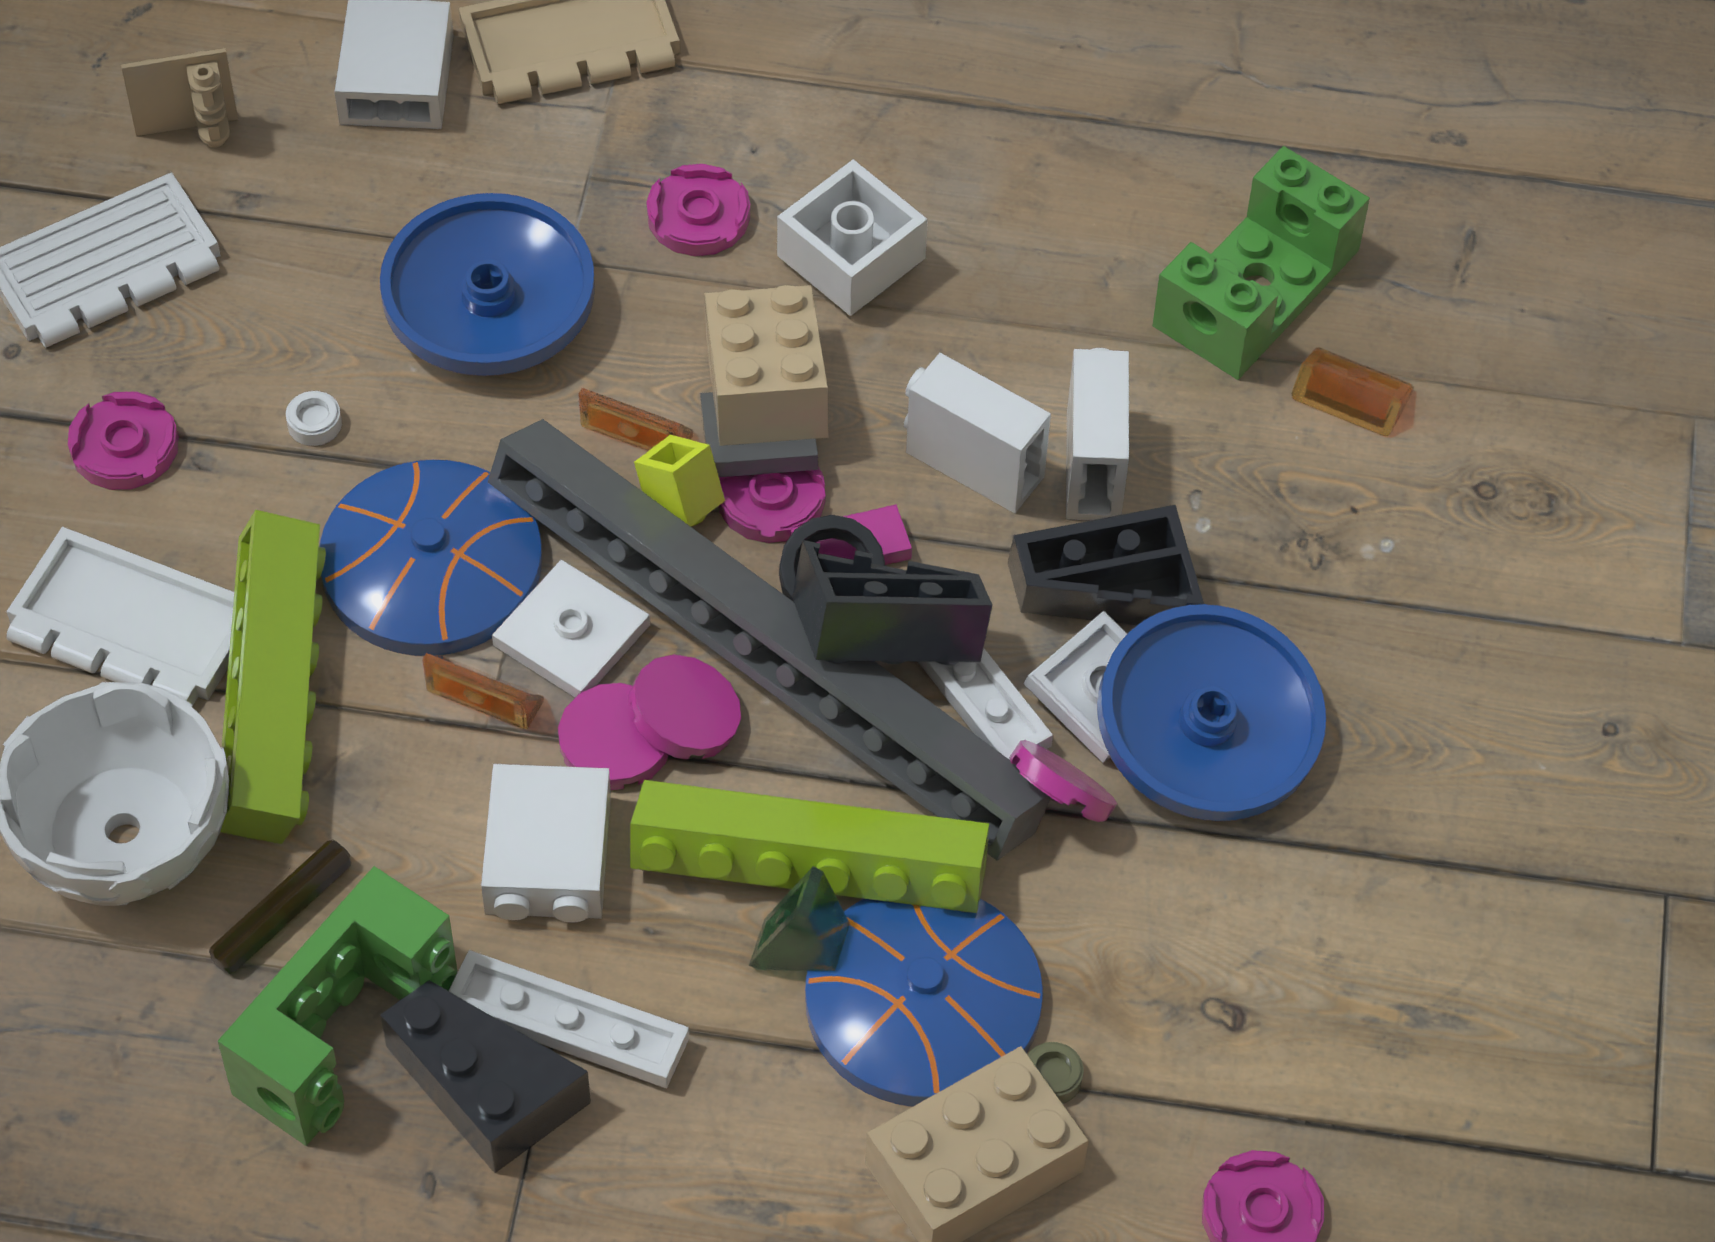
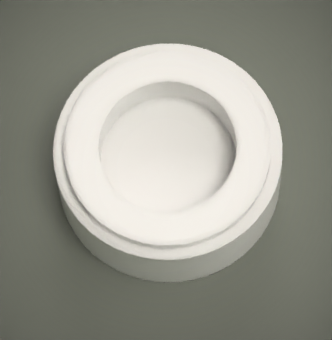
(313, 418)

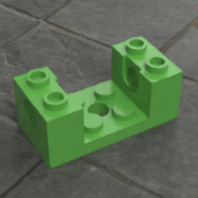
(1295, 235)
(275, 1044)

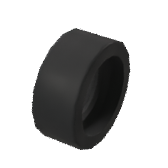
(821, 529)

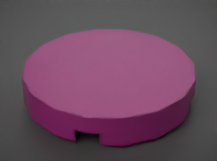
(698, 210)
(123, 441)
(772, 507)
(684, 707)
(601, 734)
(1062, 780)
(1262, 1200)

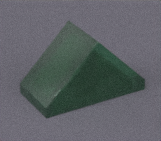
(803, 929)

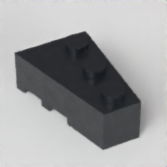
(1111, 564)
(889, 612)
(482, 1073)

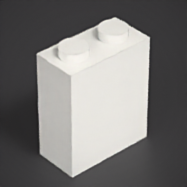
(394, 63)
(976, 432)
(1097, 434)
(546, 842)

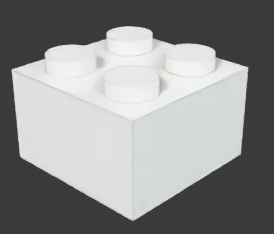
(851, 237)

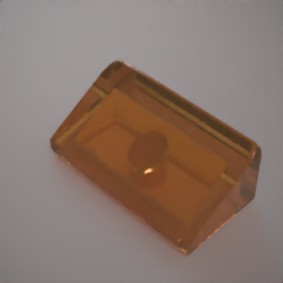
(1351, 391)
(626, 421)
(481, 691)

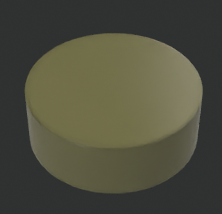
(1059, 1067)

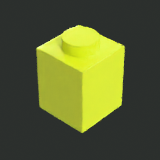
(681, 478)

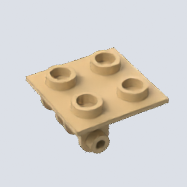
(182, 95)

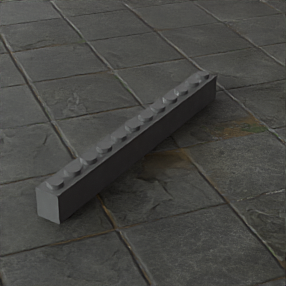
(764, 637)

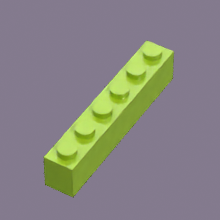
(270, 675)
(781, 838)

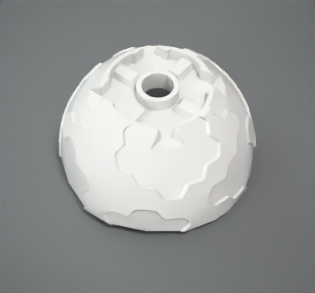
(108, 763)

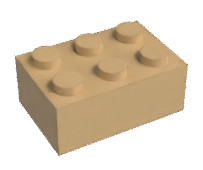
(766, 365)
(976, 1151)

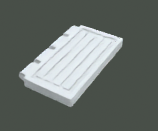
(102, 257)
(126, 612)

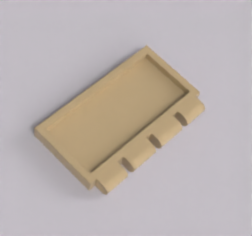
(559, 40)

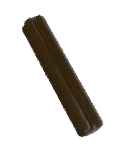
(280, 906)

